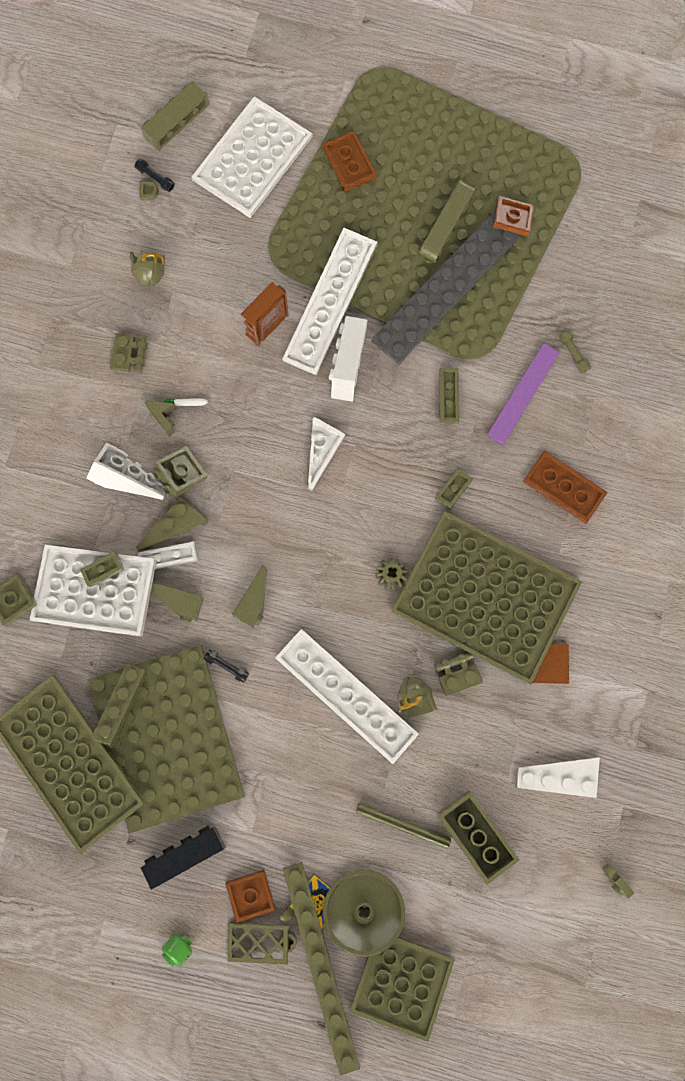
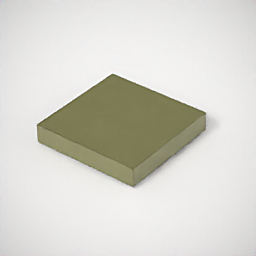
(14, 599)

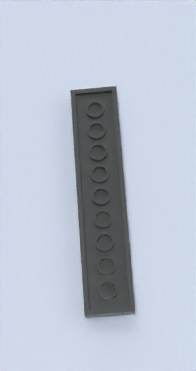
(444, 290)

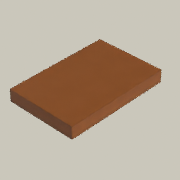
(349, 161)

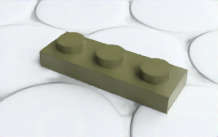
(449, 395)

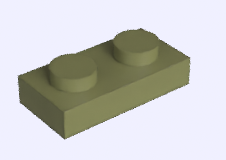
(453, 488)
(102, 569)

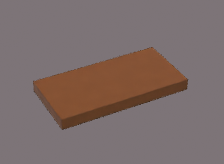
(565, 487)

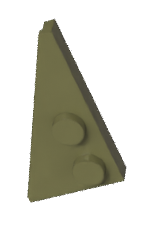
(178, 519)

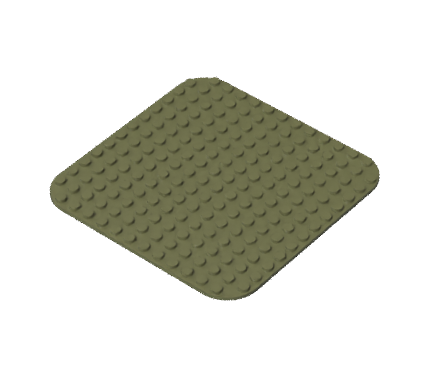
(421, 150)

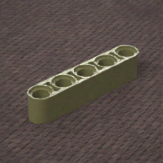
(448, 221)

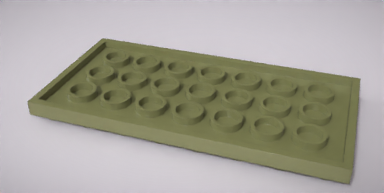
(66, 765)

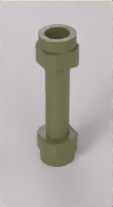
(566, 338)

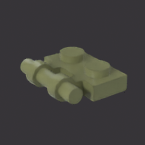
(123, 352)
(461, 679)

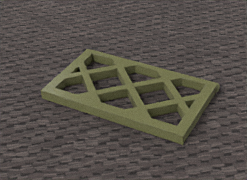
(268, 928)

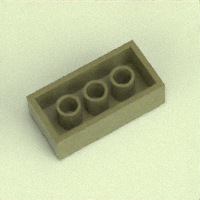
(477, 837)

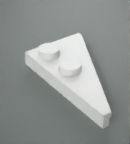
(324, 444)

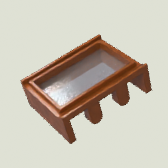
(265, 313)

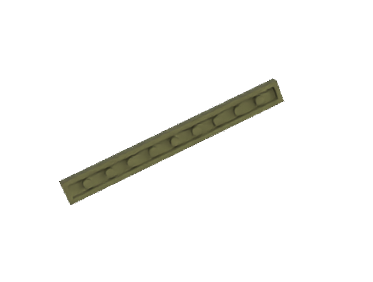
(321, 969)

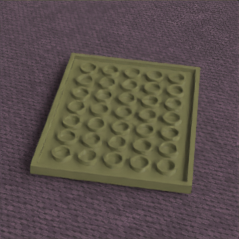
(487, 597)
(173, 740)

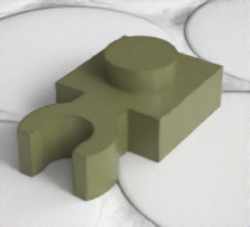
(620, 885)

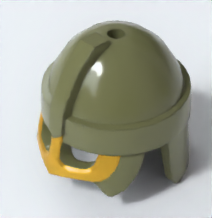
(147, 271)
(415, 697)

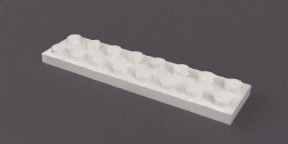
(329, 301)
(347, 696)

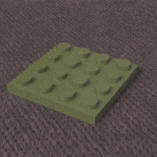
(403, 988)

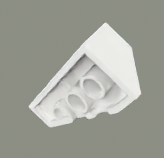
(117, 472)

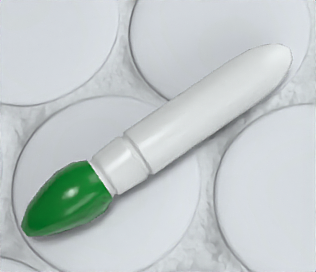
(187, 402)

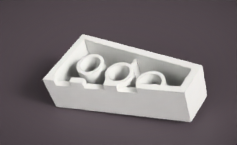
(348, 358)

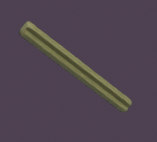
(403, 825)

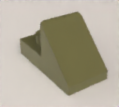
(160, 411)

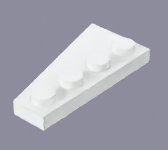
(567, 777)

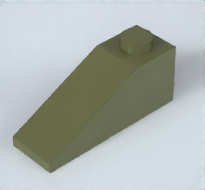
(181, 602)
(252, 603)

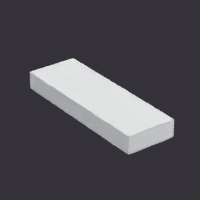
(172, 555)

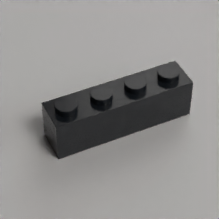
(179, 859)

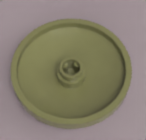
(364, 913)

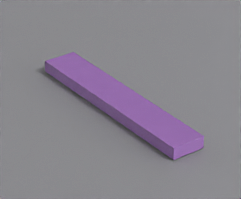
(523, 394)

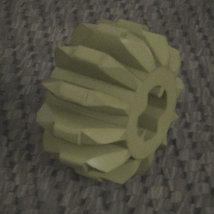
(385, 571)

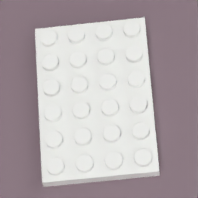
(252, 157)
(109, 606)

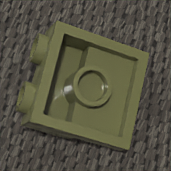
(178, 472)

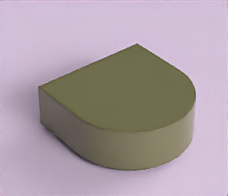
(148, 190)

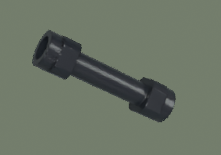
(143, 167)
(212, 657)

